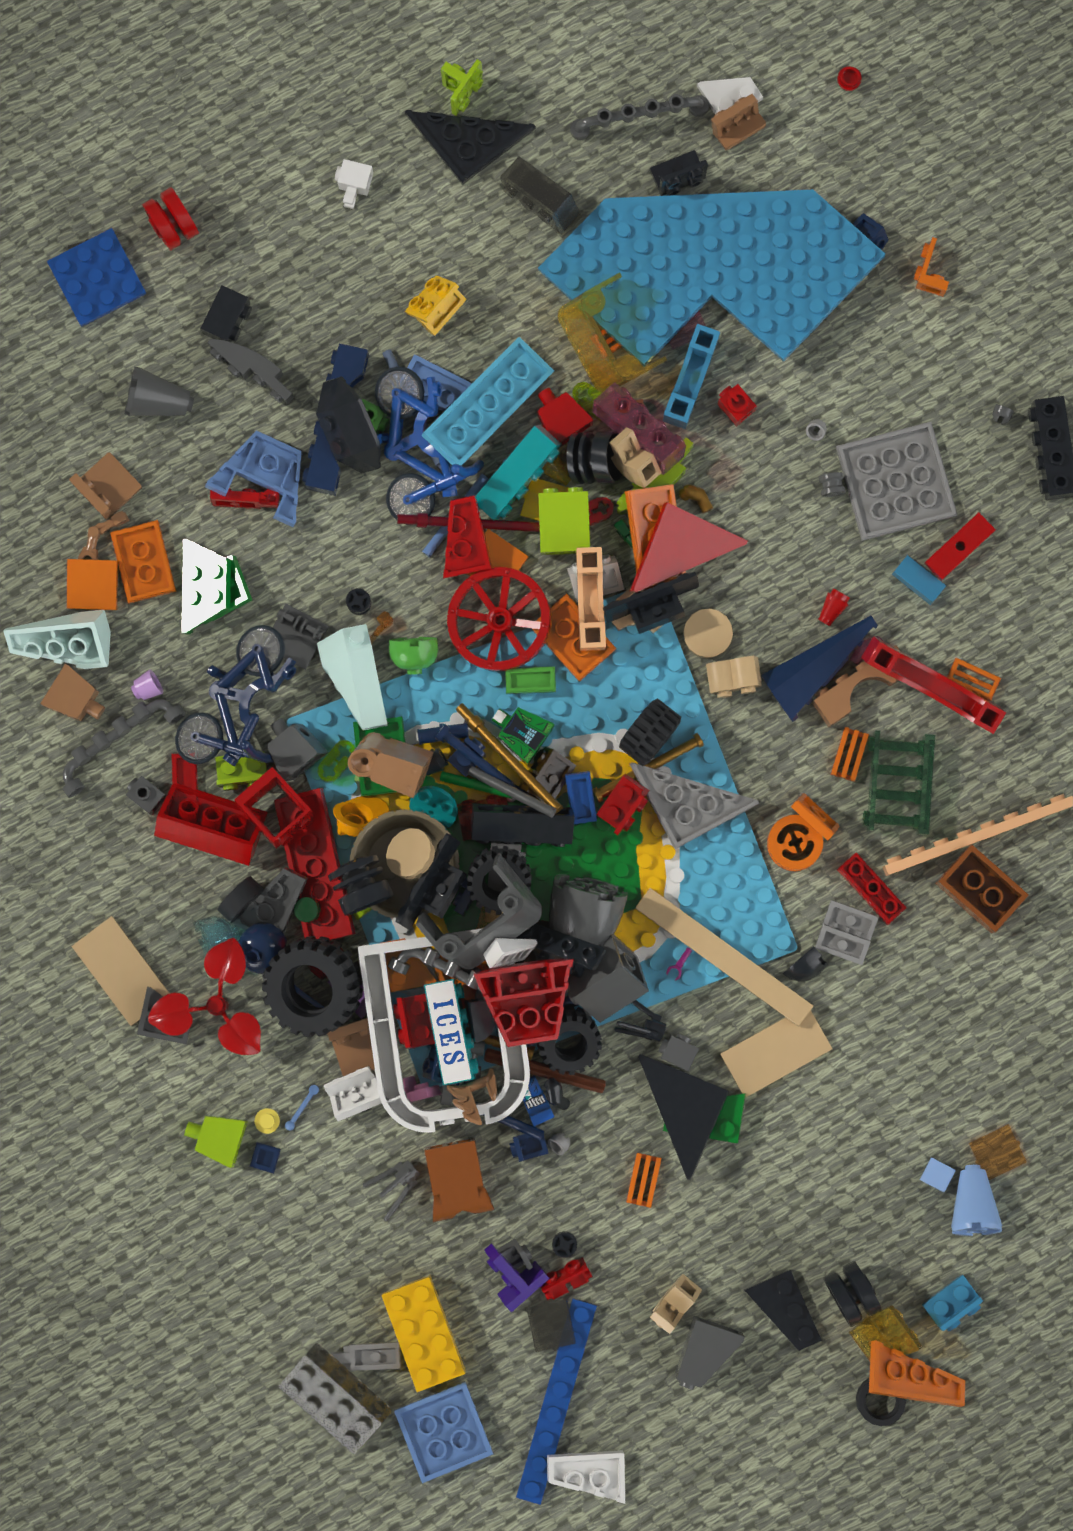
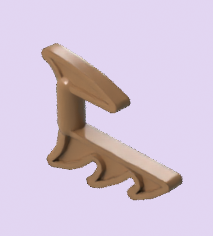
(466, 1100)

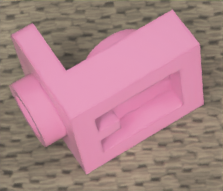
(421, 1091)

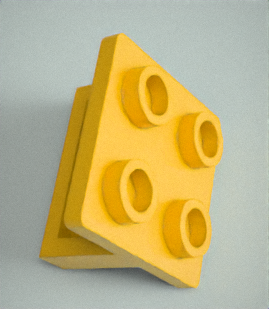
(436, 304)

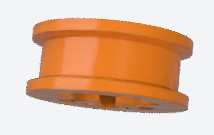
(775, 849)

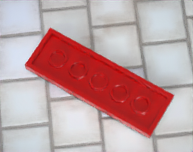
(315, 856)

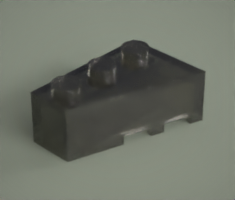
(541, 196)

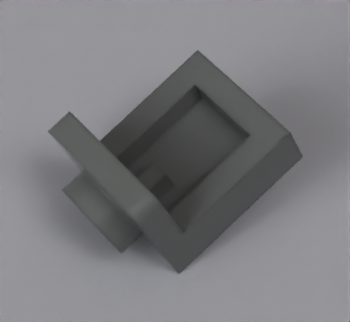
(516, 1254)

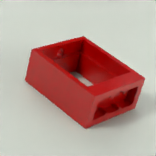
(261, 788)

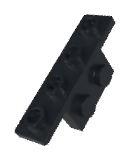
(655, 605)
(435, 887)
(563, 946)

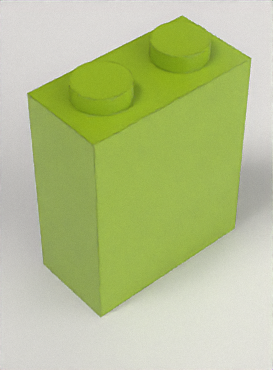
(563, 521)

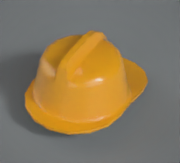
(357, 813)

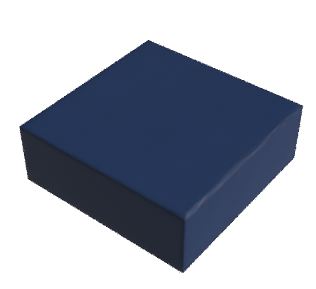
(265, 1157)

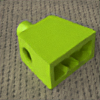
(218, 1138)

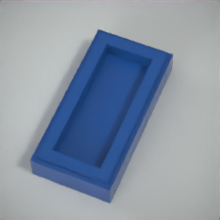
(581, 796)

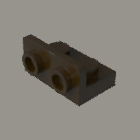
(550, 771)

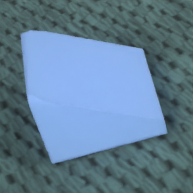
(937, 1175)

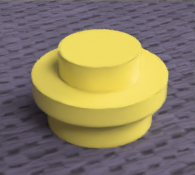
(267, 1120)

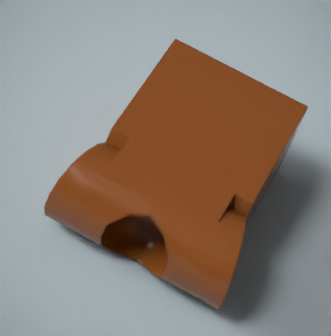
(456, 1179)

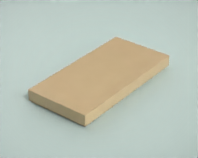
(118, 968)
(775, 1053)

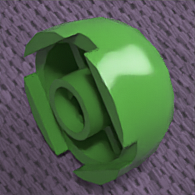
(413, 653)

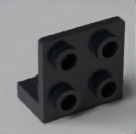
(679, 173)

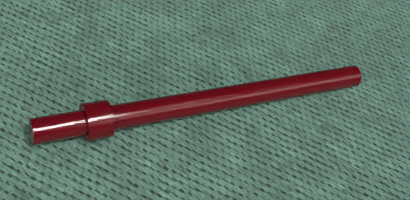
(422, 520)

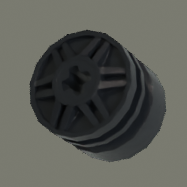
(591, 458)
(360, 885)

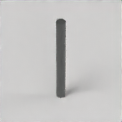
(512, 791)

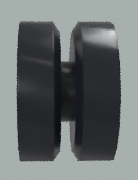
(853, 1293)

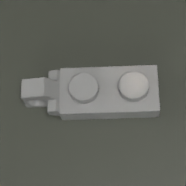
(370, 1356)

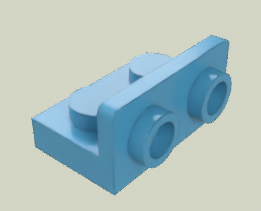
(952, 1304)

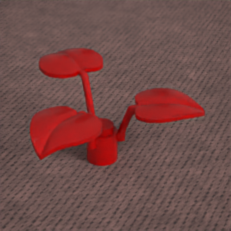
(242, 1032)

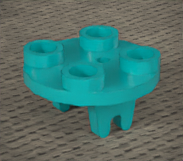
(445, 809)

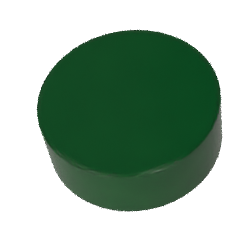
(307, 909)

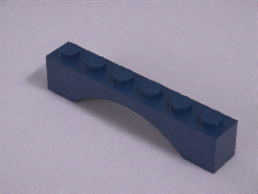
(324, 471)

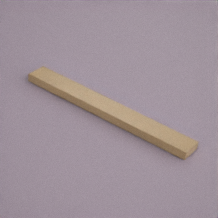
(724, 957)

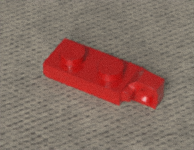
(246, 499)

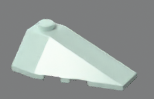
(71, 639)
(352, 668)

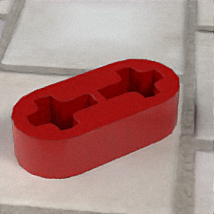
(599, 517)

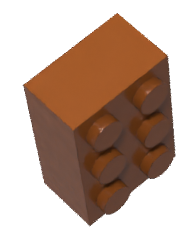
(981, 889)

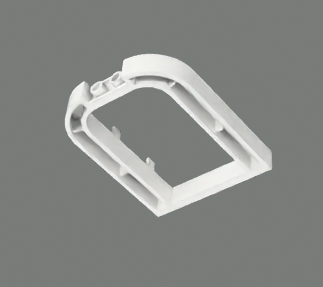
(387, 1056)

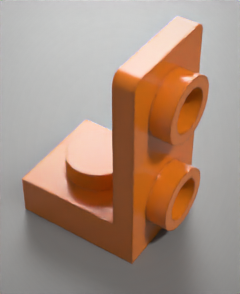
(930, 283)

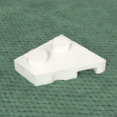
(724, 93)

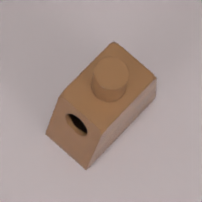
(72, 696)

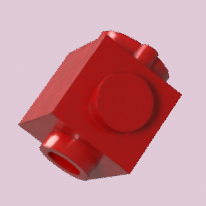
(736, 404)

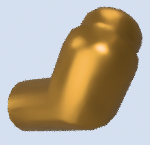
(698, 494)

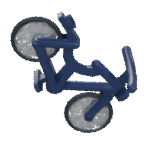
(201, 734)

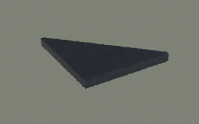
(468, 142)
(687, 1108)

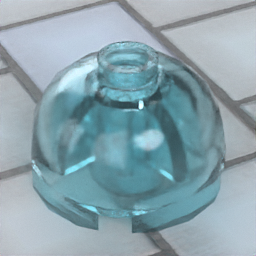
(215, 931)

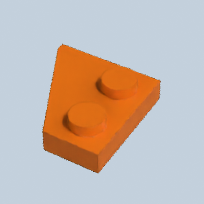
(416, 977)

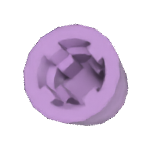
(147, 686)

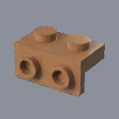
(737, 122)

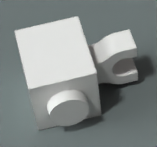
(354, 179)

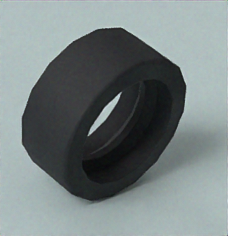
(240, 898)
(877, 1420)

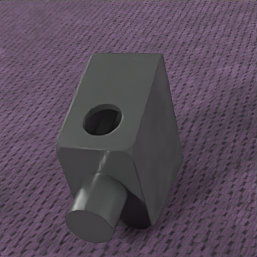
(294, 749)

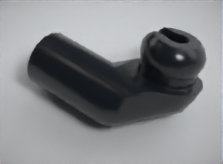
(555, 1094)

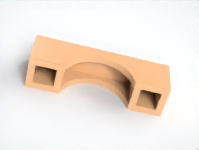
(590, 598)

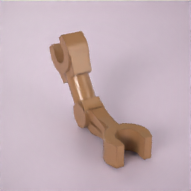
(95, 531)

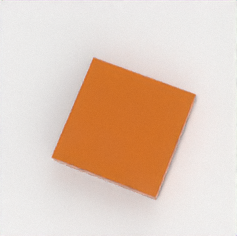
(92, 584)
(815, 816)

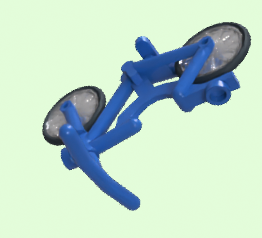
(400, 396)

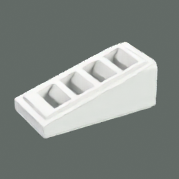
(508, 951)

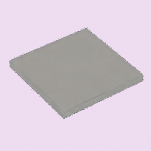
(896, 481)

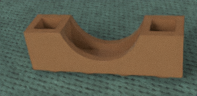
(835, 703)

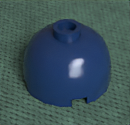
(260, 945)

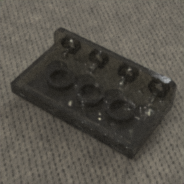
(335, 1398)

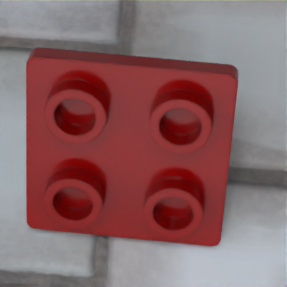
(414, 1020)

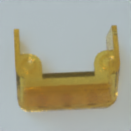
(590, 345)

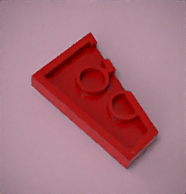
(466, 539)

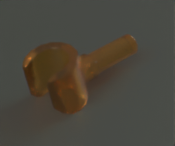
(385, 621)

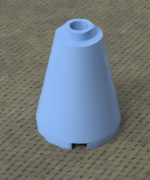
(975, 1204)

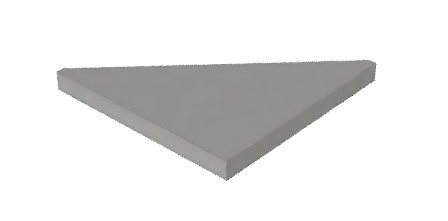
(687, 806)

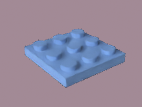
(443, 1432)

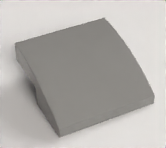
(846, 932)

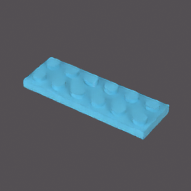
(487, 403)

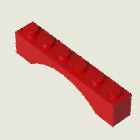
(933, 684)

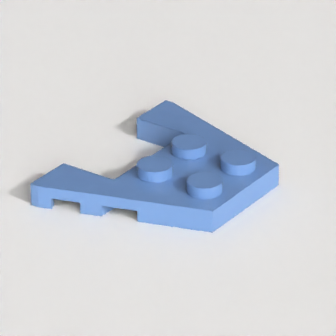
(268, 465)

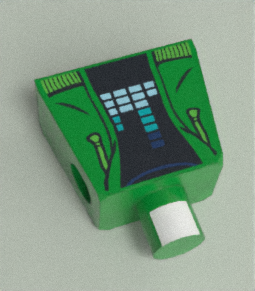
(522, 732)

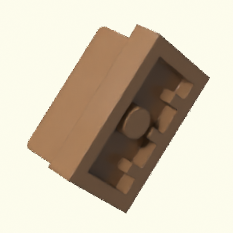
(107, 485)
(353, 1046)

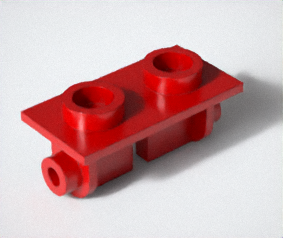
(574, 1272)

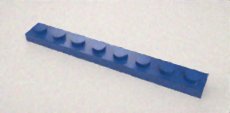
(555, 1404)

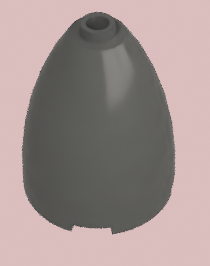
(585, 908)

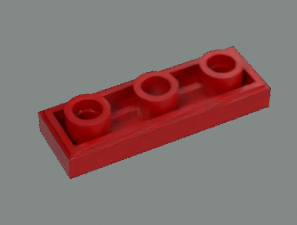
(970, 536)
(883, 900)

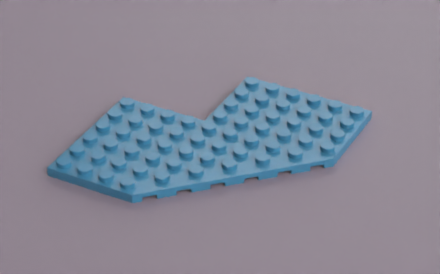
(762, 255)

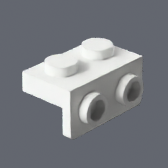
(353, 1093)

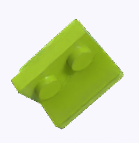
(461, 84)

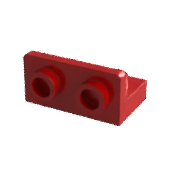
(623, 803)

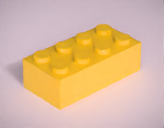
(423, 1333)

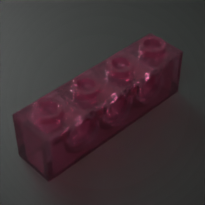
(618, 398)

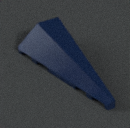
(801, 677)

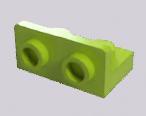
(244, 772)

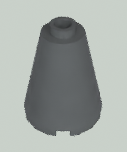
(156, 396)

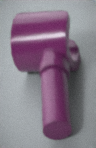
(679, 964)

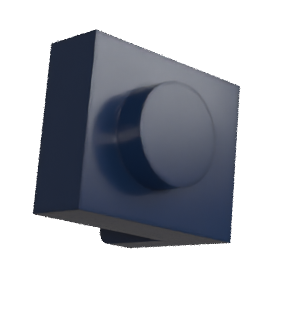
(528, 1147)

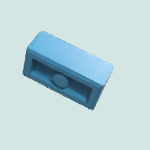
(918, 580)

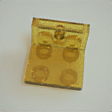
(888, 1329)

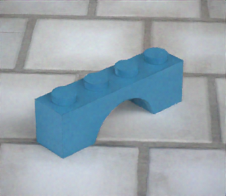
(691, 376)

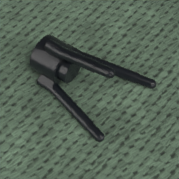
(651, 1029)

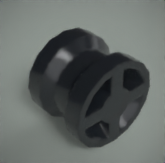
(356, 597)
(566, 1242)

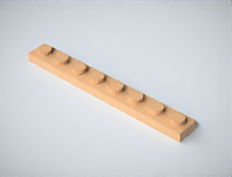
(987, 830)

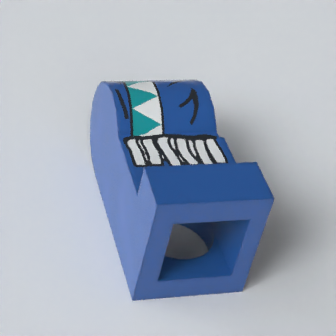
(536, 1103)

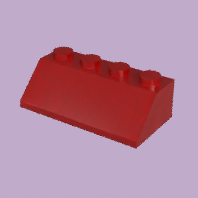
(209, 825)

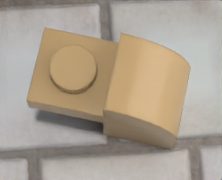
(632, 461)
(675, 1303)

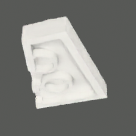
(590, 1472)

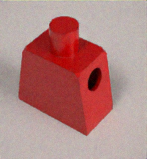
(562, 415)

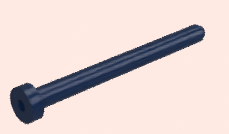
(444, 734)

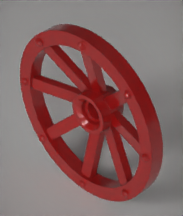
(493, 616)

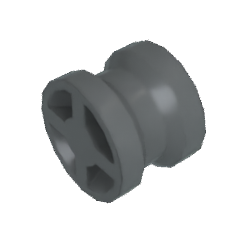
(832, 484)

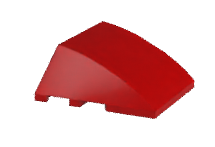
(526, 999)

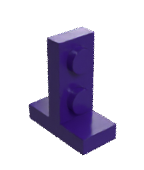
(519, 1285)

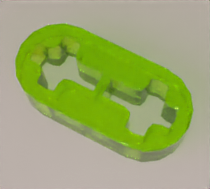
(592, 392)
(332, 757)

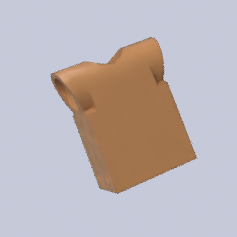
(391, 763)

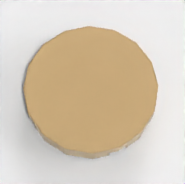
(708, 633)
(410, 853)

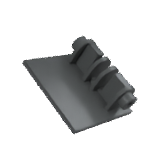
(299, 634)

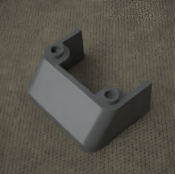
(519, 913)

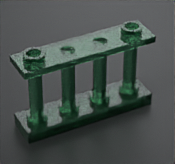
(921, 772)

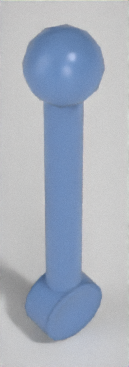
(313, 1090)

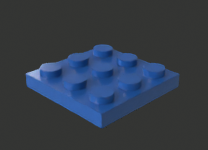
(96, 277)

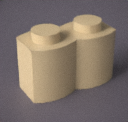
(733, 676)

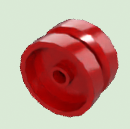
(169, 219)

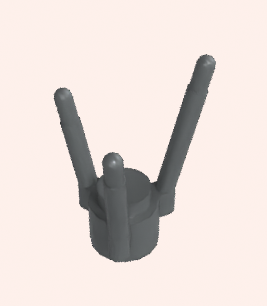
(405, 1174)

